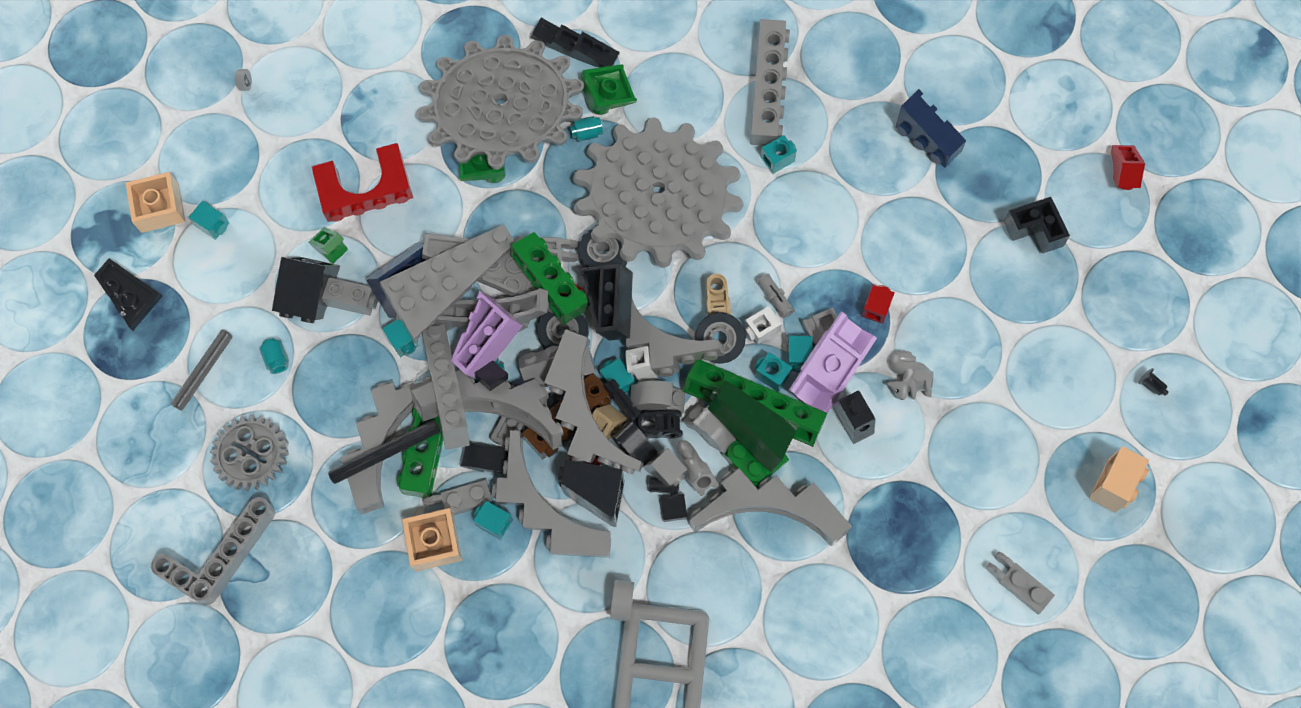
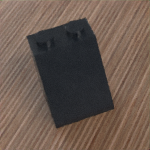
(301, 287)
(594, 488)

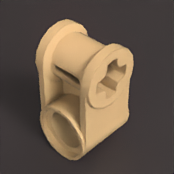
(717, 300)

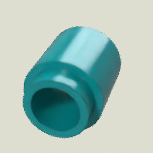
(586, 128)
(274, 356)

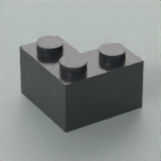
(1041, 220)

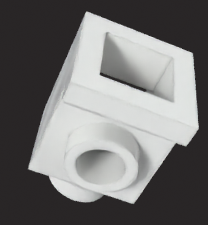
(765, 319)
(639, 364)

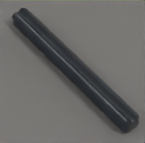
(383, 452)

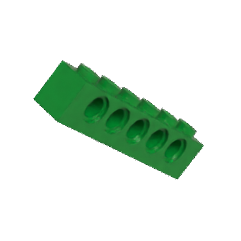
(809, 420)

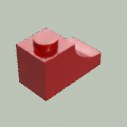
(1127, 166)

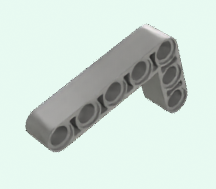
(220, 557)

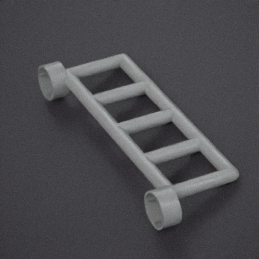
(624, 610)

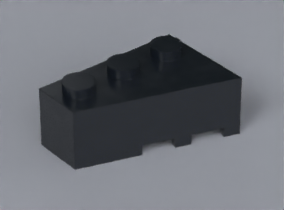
(610, 299)

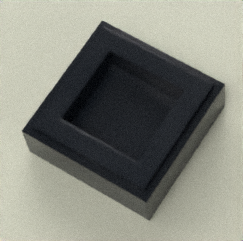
(491, 375)
(673, 508)

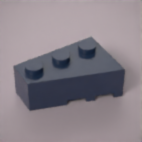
(928, 130)
(405, 261)

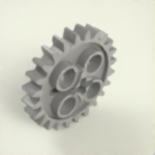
(237, 471)

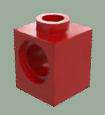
(878, 303)

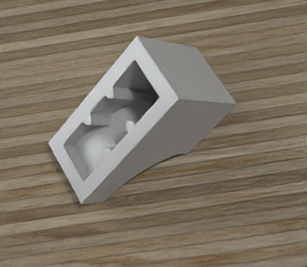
(666, 467)

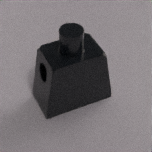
(854, 415)

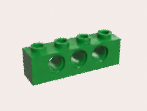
(563, 307)
(421, 484)

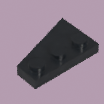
(127, 292)

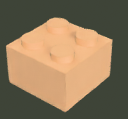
(155, 202)
(1119, 479)
(432, 540)

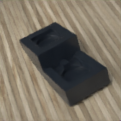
(484, 458)

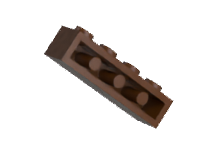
(596, 397)

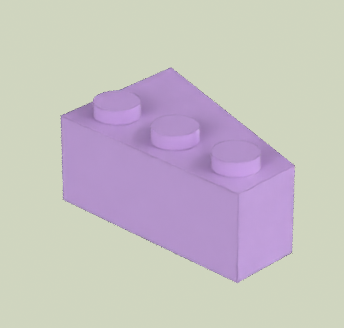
(486, 336)

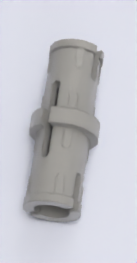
(776, 295)

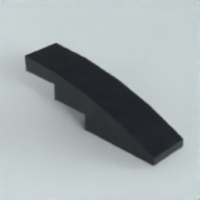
(575, 45)

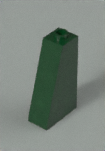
(753, 424)

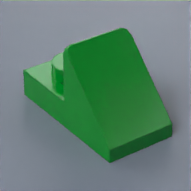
(329, 244)

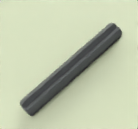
(201, 370)

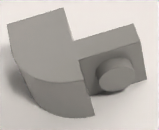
(657, 395)
(712, 430)

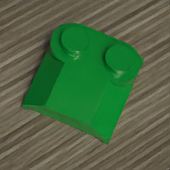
(607, 88)
(479, 169)
(740, 457)

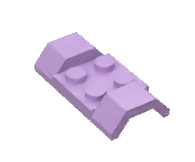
(832, 364)

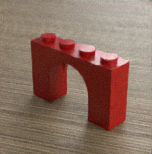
(391, 189)

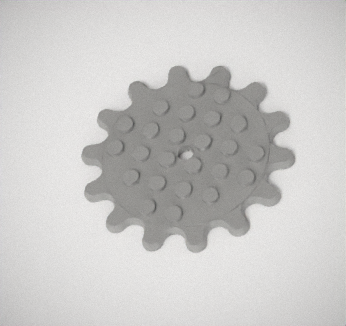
(468, 95)
(651, 221)

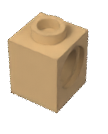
(609, 419)

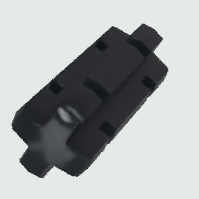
(622, 400)

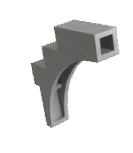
(522, 307)
(668, 350)
(568, 376)
(523, 403)
(392, 409)
(518, 489)
(741, 496)

